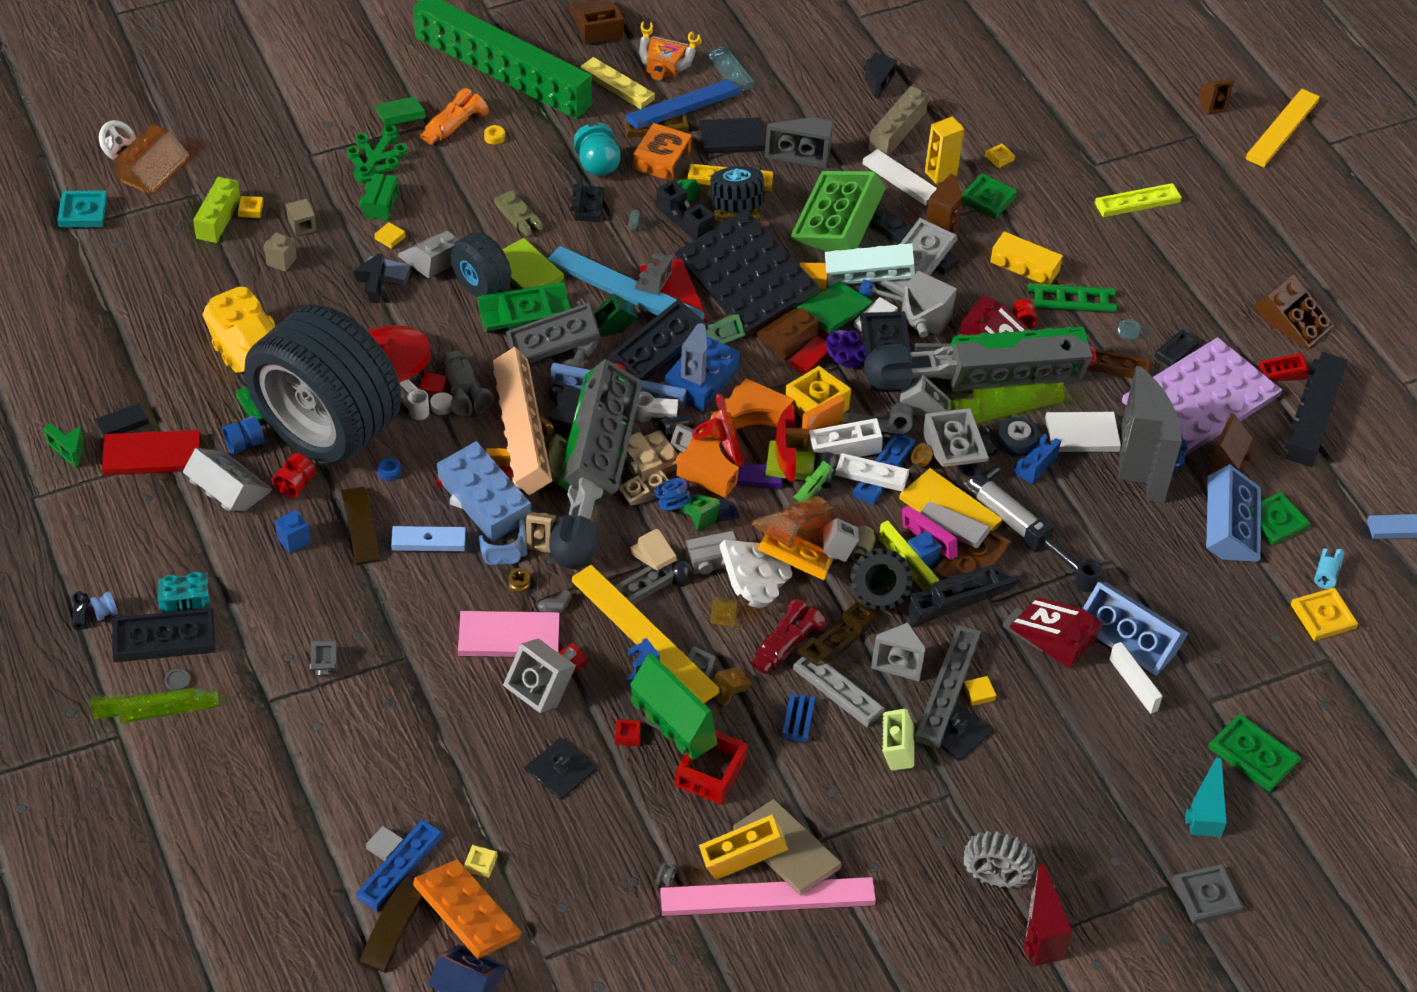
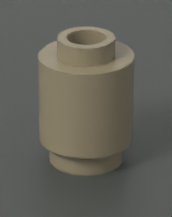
(865, 543)

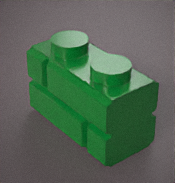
(379, 196)

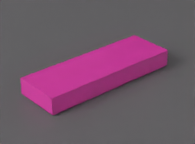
(918, 524)

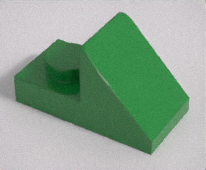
(67, 445)
(702, 510)

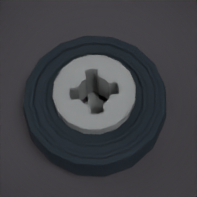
(1018, 435)

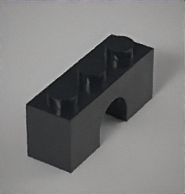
(672, 201)

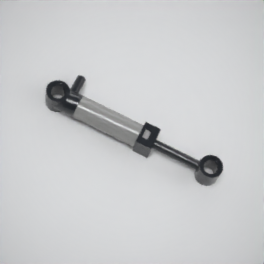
(1035, 531)

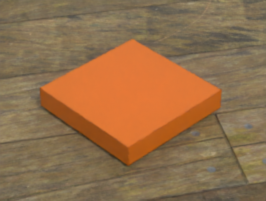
(824, 415)

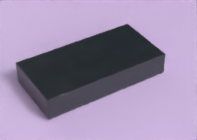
(1177, 348)
(122, 420)

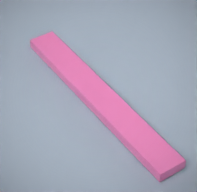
(765, 897)

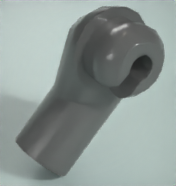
(555, 605)

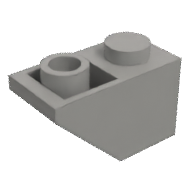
(839, 539)

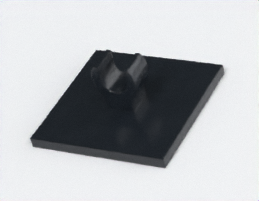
(963, 732)
(560, 768)

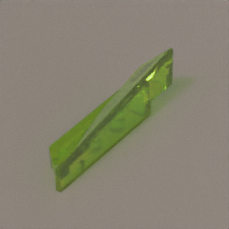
(1007, 400)
(152, 705)

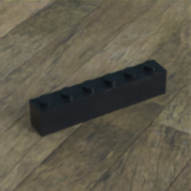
(1316, 409)

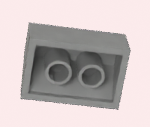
(225, 479)

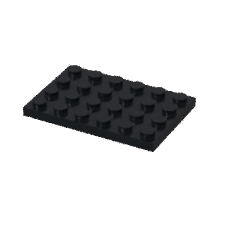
(747, 272)

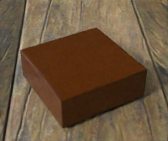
(797, 438)

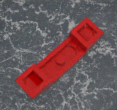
(785, 456)

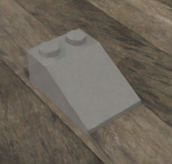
(954, 437)

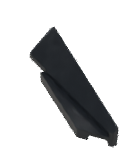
(957, 593)

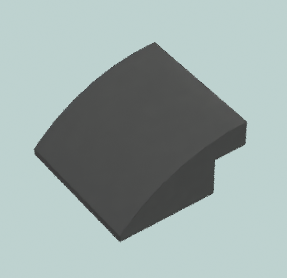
(1149, 437)

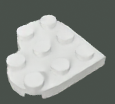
(754, 572)

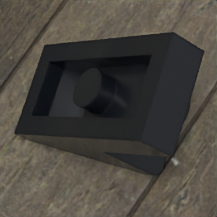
(372, 275)

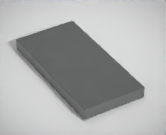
(555, 333)

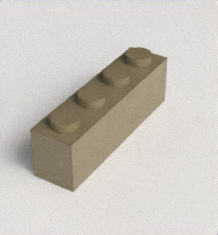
(898, 121)

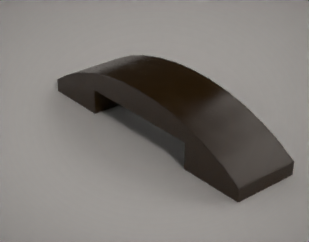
(360, 525)
(839, 637)
(391, 925)

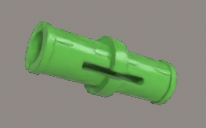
(814, 482)

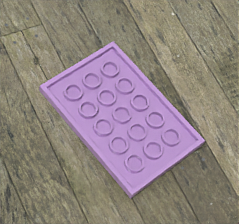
(1210, 388)

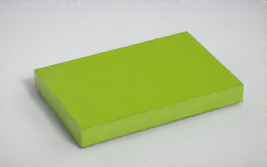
(530, 266)

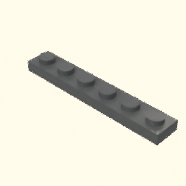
(947, 687)

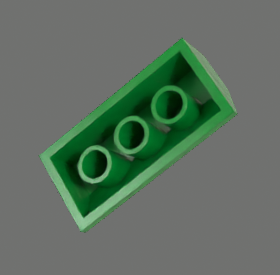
(673, 708)

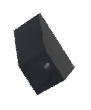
(879, 73)

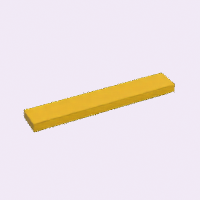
(1282, 128)

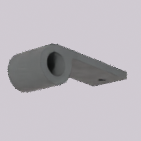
(898, 422)

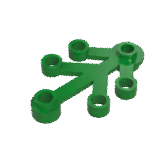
(363, 172)

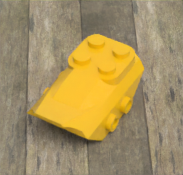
(236, 324)

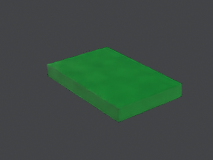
(836, 306)
(1254, 752)

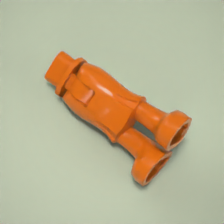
(454, 115)

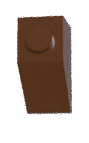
(1216, 96)

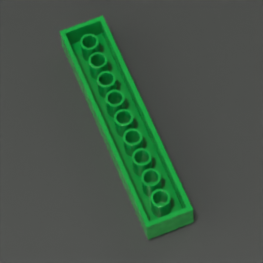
(503, 56)

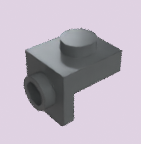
(323, 658)

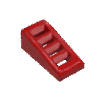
(1291, 361)

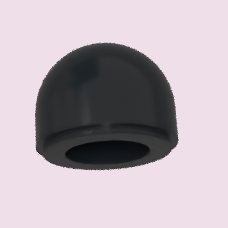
(682, 572)

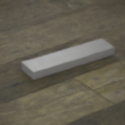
(840, 691)

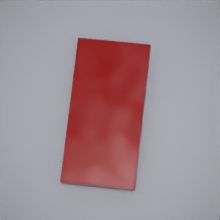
(680, 286)
(148, 451)

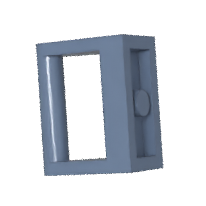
(695, 355)

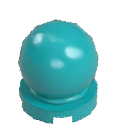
(597, 149)

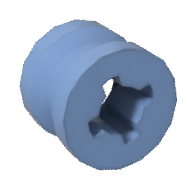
(103, 606)

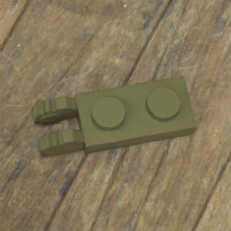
(518, 212)

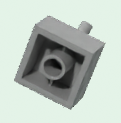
(928, 304)
(540, 674)

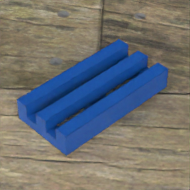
(801, 701)

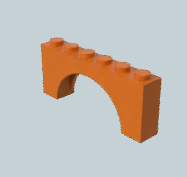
(703, 460)

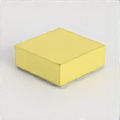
(480, 861)

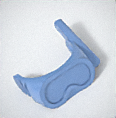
(506, 553)

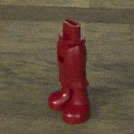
(786, 636)

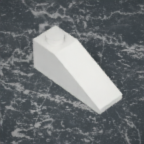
(853, 438)

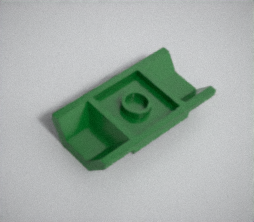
(521, 306)

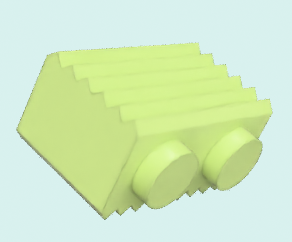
(898, 739)

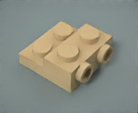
(650, 454)

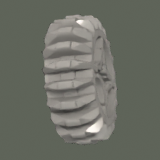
(999, 859)

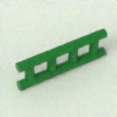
(1081, 291)

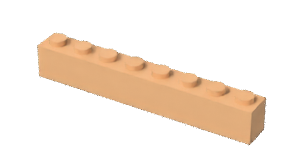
(521, 421)

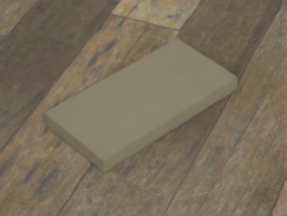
(806, 860)

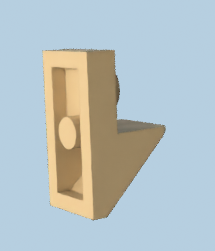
(653, 550)

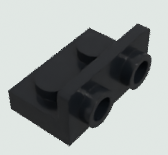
(587, 202)

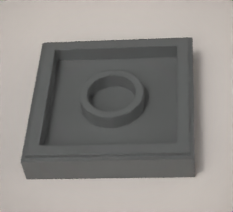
(1207, 894)

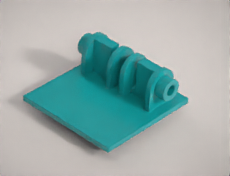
(183, 587)

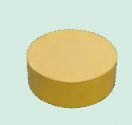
(494, 135)

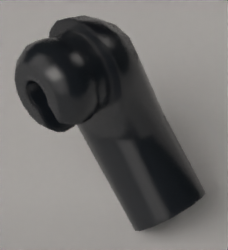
(984, 431)
(80, 607)

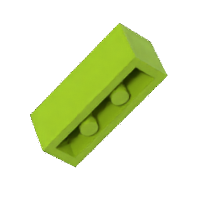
(217, 209)

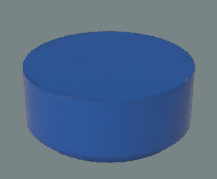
(389, 469)

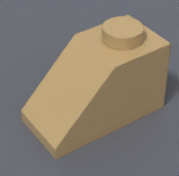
(539, 530)

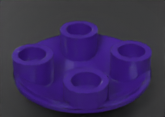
(846, 348)

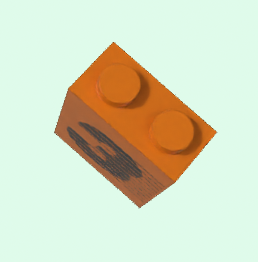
(661, 151)

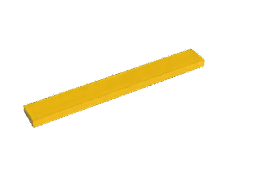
(638, 627)

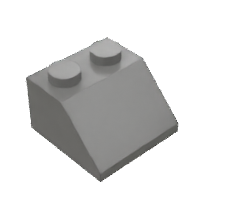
(431, 254)

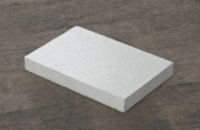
(1084, 431)

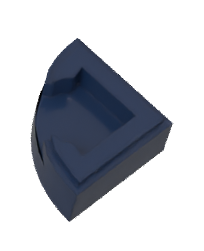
(727, 511)

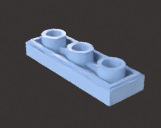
(428, 538)

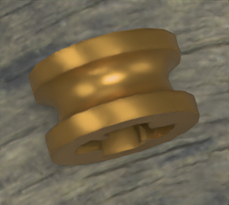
(521, 574)

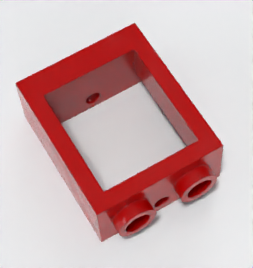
(708, 786)

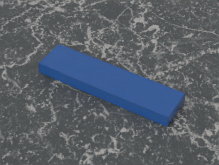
(893, 454)
(398, 865)

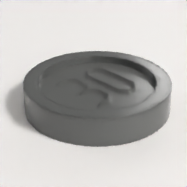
(177, 680)

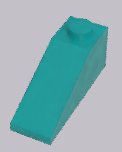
(1207, 810)

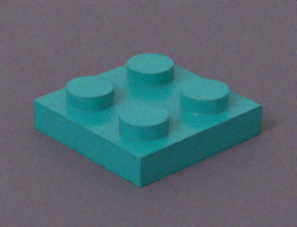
(82, 209)

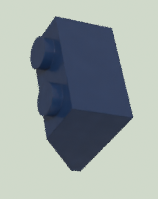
(462, 972)

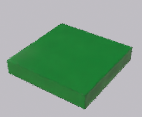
(400, 111)
(989, 196)
(1280, 519)

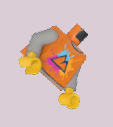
(666, 56)

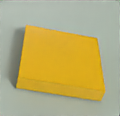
(1324, 614)

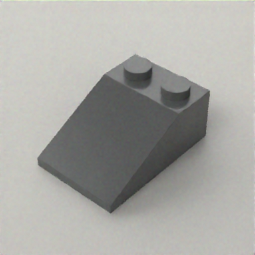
(800, 141)

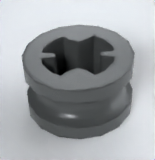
(666, 874)

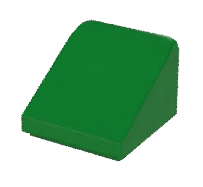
(692, 188)

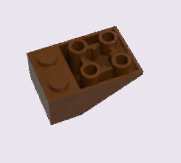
(597, 20)
(1294, 312)

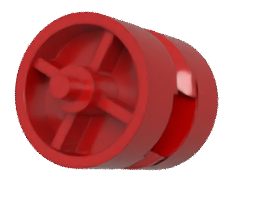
(294, 475)

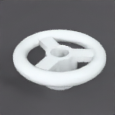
(115, 141)

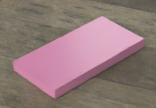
(503, 632)

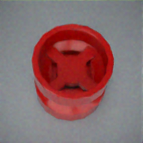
(1025, 312)

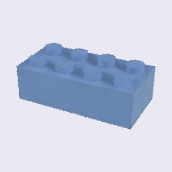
(484, 491)

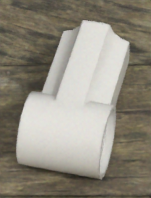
(414, 400)
(654, 407)

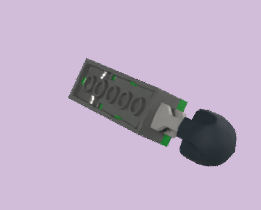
(987, 360)
(594, 458)

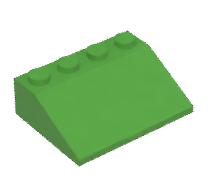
(839, 210)

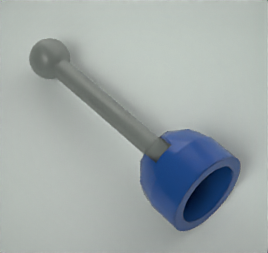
(868, 289)

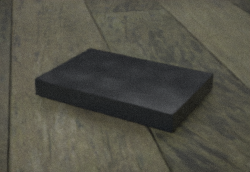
(732, 135)

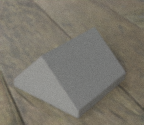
(899, 652)

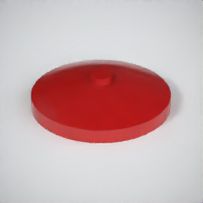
(405, 348)

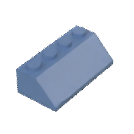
(1230, 526)
(1143, 632)

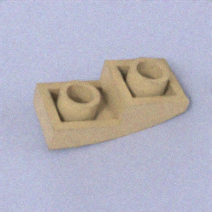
(641, 491)

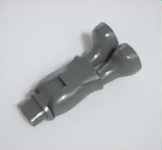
(463, 383)

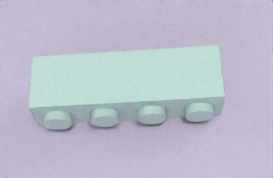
(871, 263)

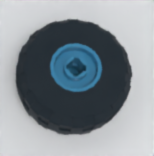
(481, 264)

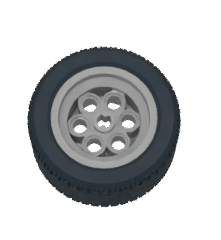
(322, 383)

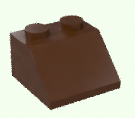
(945, 205)
(789, 332)
(1232, 447)

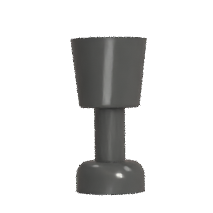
(581, 352)

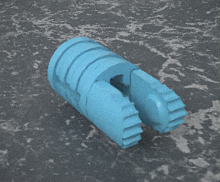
(1328, 569)

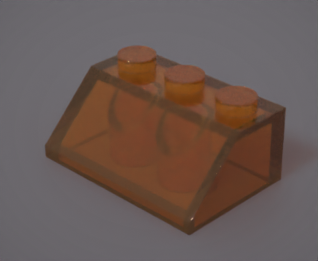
(150, 159)
(796, 521)

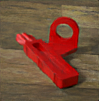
(722, 429)

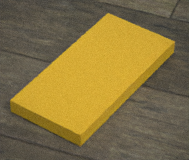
(940, 491)

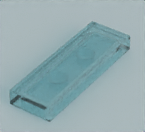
(730, 67)

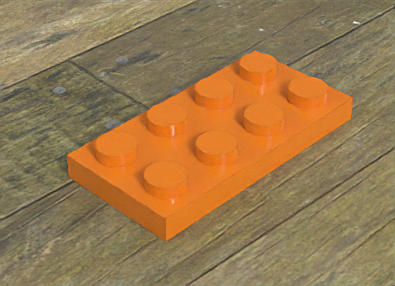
(467, 908)

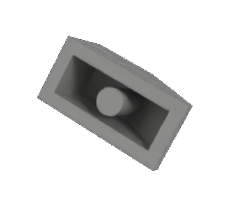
(925, 397)

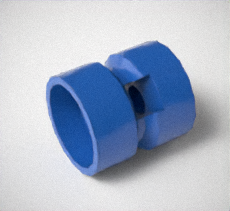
(239, 436)

